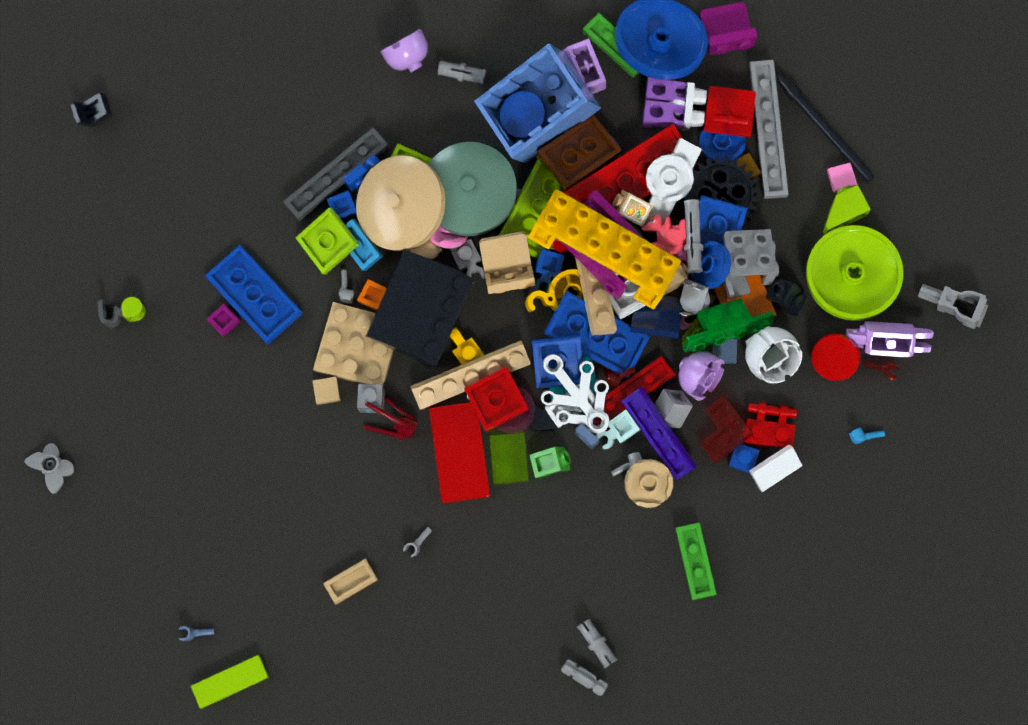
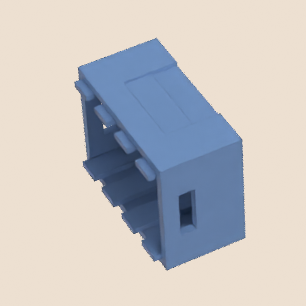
(545, 75)

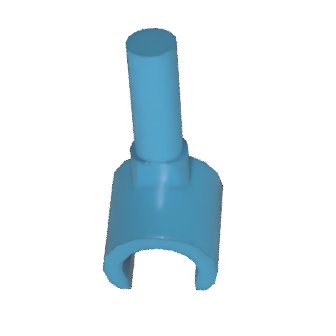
(858, 436)

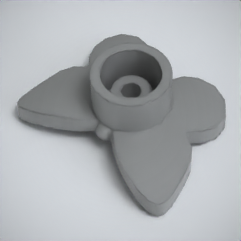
(51, 466)

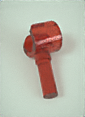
(886, 368)
(613, 379)

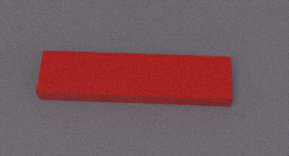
(649, 378)

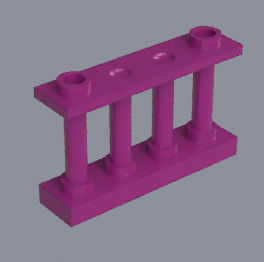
(612, 283)

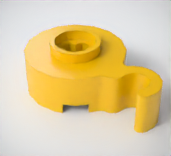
(556, 290)

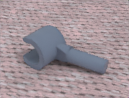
(195, 632)

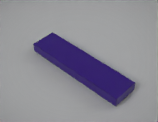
(659, 433)

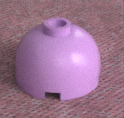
(407, 52)
(700, 373)

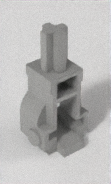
(947, 298)

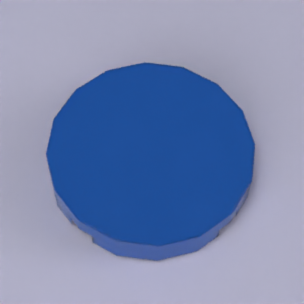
(522, 114)
(721, 146)
(715, 265)

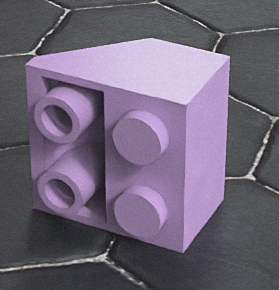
(586, 64)

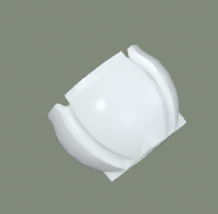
(776, 362)

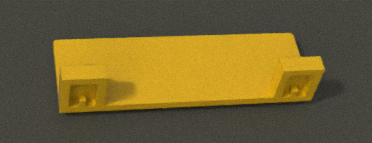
(607, 244)

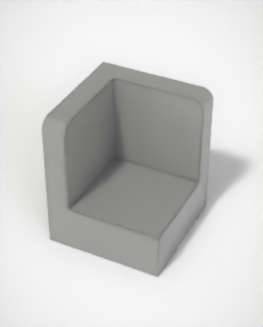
(736, 286)
(673, 407)

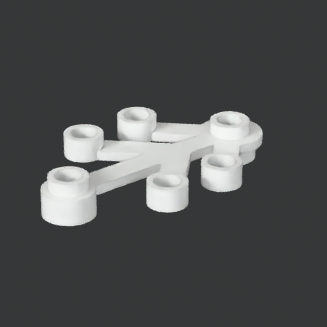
(578, 397)

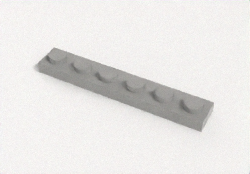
(768, 129)

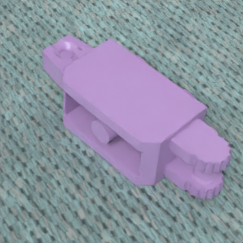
(890, 338)

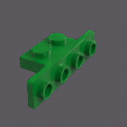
(726, 323)

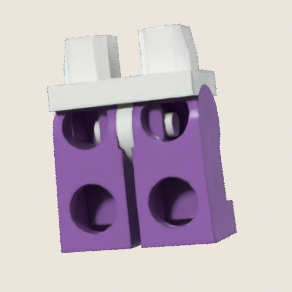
(672, 103)

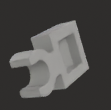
(467, 258)

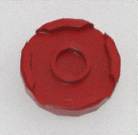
(836, 357)

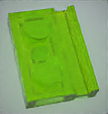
(509, 458)

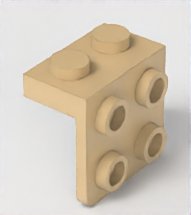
(506, 262)

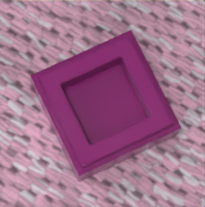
(223, 320)

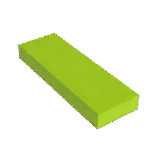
(229, 681)

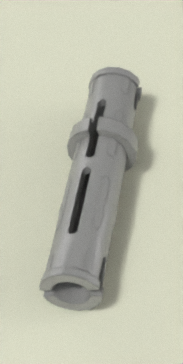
(693, 240)

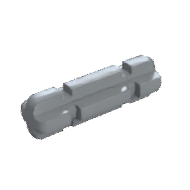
(584, 677)

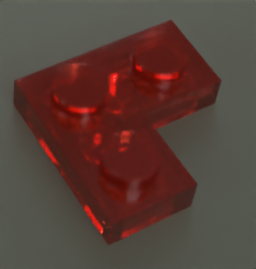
(730, 433)

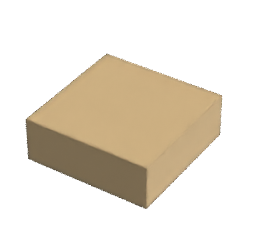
(326, 390)

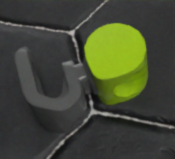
(131, 310)

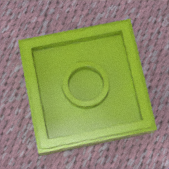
(327, 241)

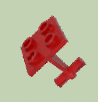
(730, 111)

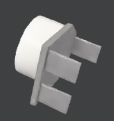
(694, 298)

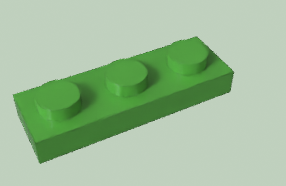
(603, 35)
(695, 561)

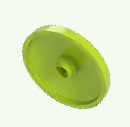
(854, 273)

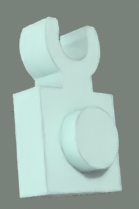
(621, 427)

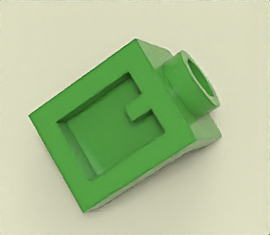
(550, 461)

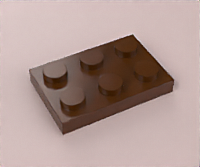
(579, 152)

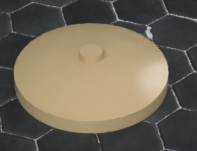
(400, 203)

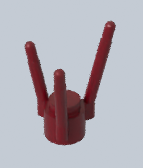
(404, 425)

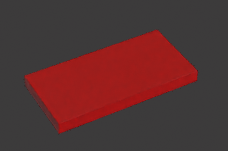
(459, 453)

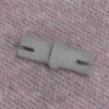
(474, 75)
(597, 643)

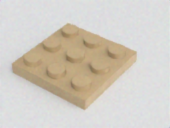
(348, 352)

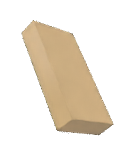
(350, 581)

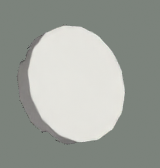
(669, 178)

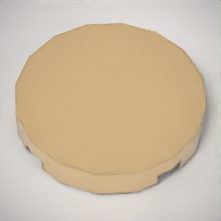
(648, 483)

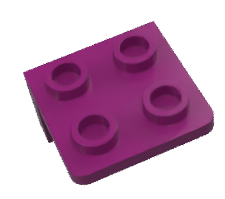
(728, 28)

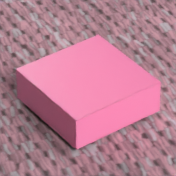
(841, 176)

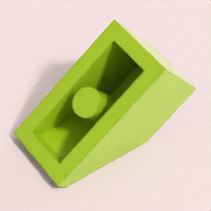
(846, 208)

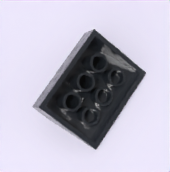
(420, 308)

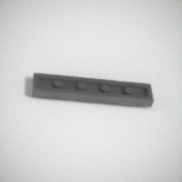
(331, 177)

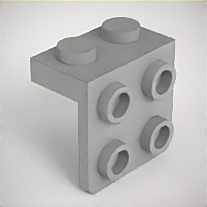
(752, 254)

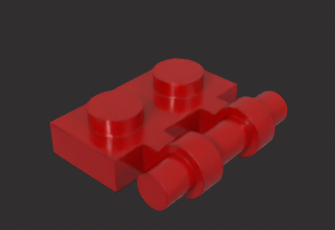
(771, 433)

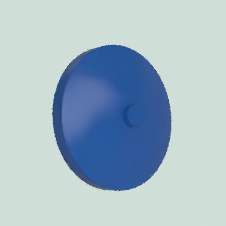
(661, 39)

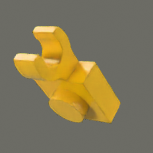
(466, 350)

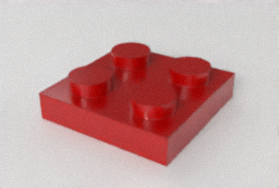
(496, 399)

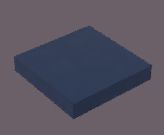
(661, 321)

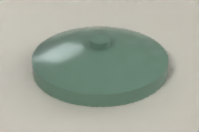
(476, 186)

